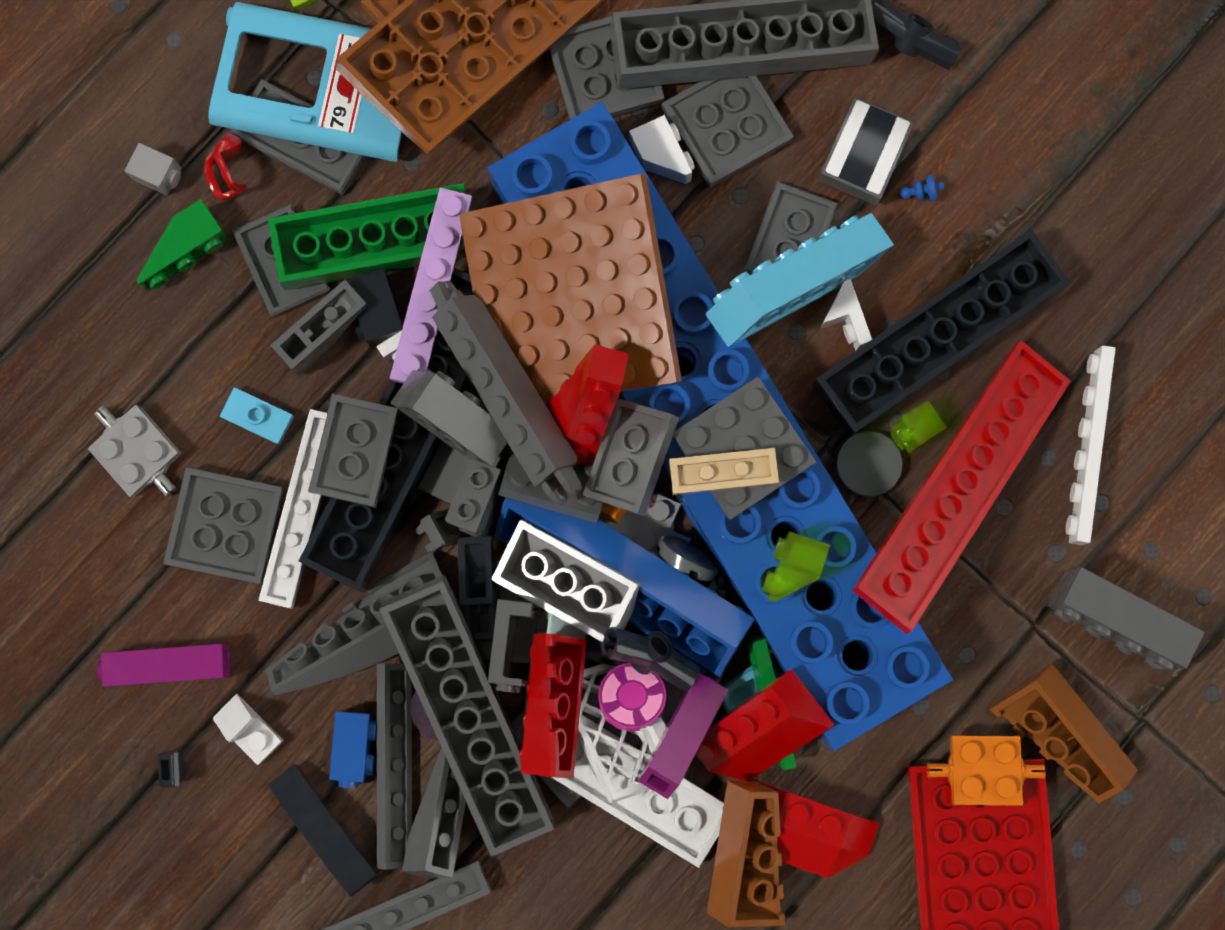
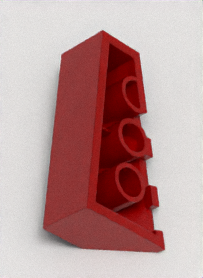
(588, 400)
(553, 705)

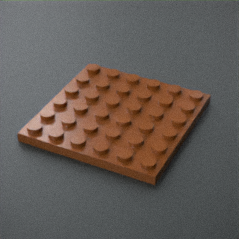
(575, 276)

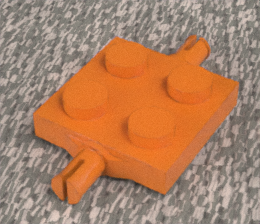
(986, 770)

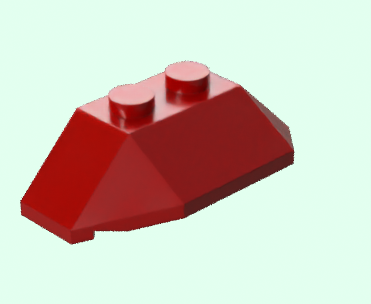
(820, 835)

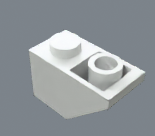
(659, 150)

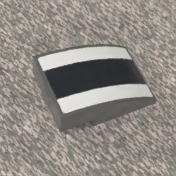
(865, 151)

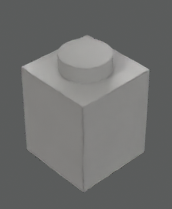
(154, 169)

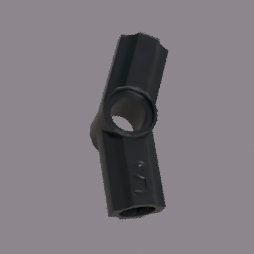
(915, 34)
(649, 655)

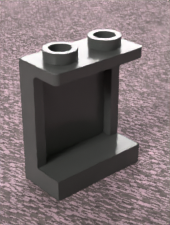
(477, 500)
(503, 643)

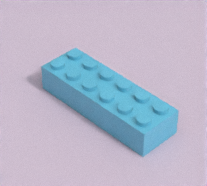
(797, 278)

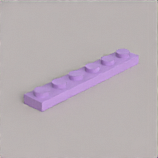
(435, 265)

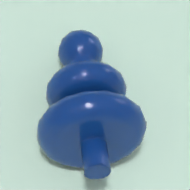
(920, 190)

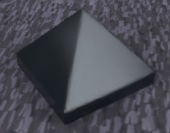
(171, 769)

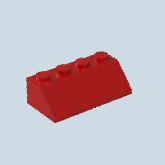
(763, 729)

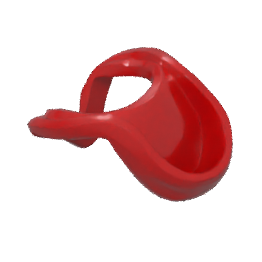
(223, 151)

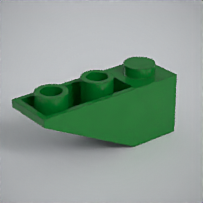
(184, 241)

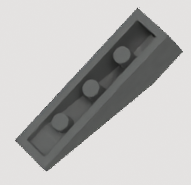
(437, 826)

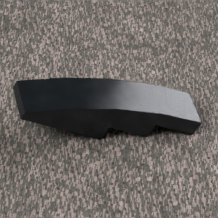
(323, 830)

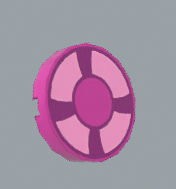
(631, 699)

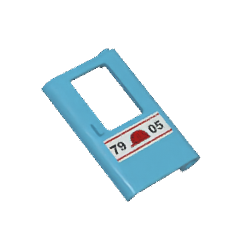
(340, 116)

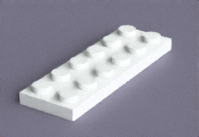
(682, 823)

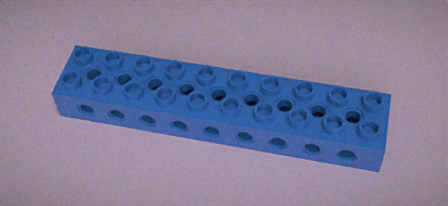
(810, 642)

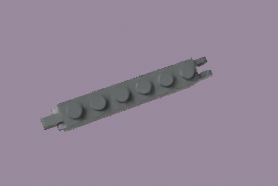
(506, 391)

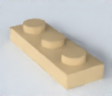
(723, 471)

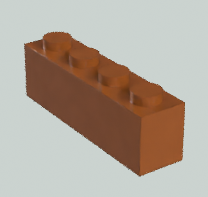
(1067, 732)
(747, 859)

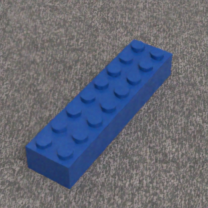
(667, 601)

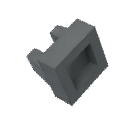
(438, 530)

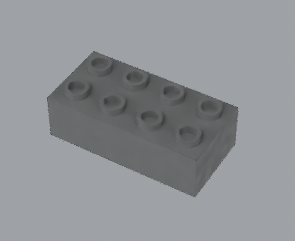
(1125, 619)

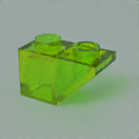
(917, 427)
(798, 565)

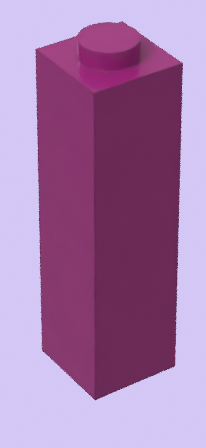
(164, 665)
(683, 736)

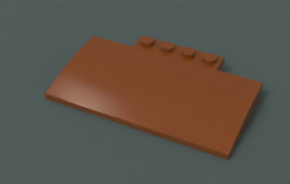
(446, 59)

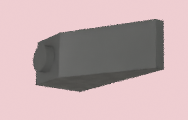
(319, 328)

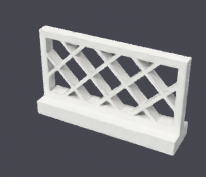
(649, 736)

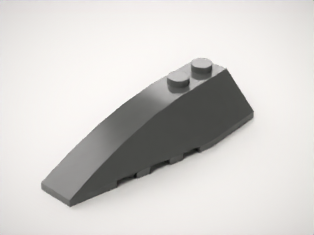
(353, 640)

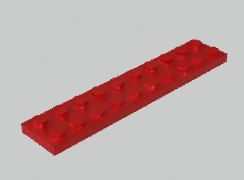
(961, 488)

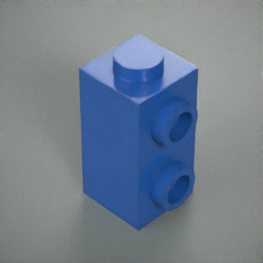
(352, 748)

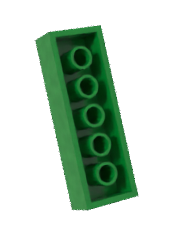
(353, 238)

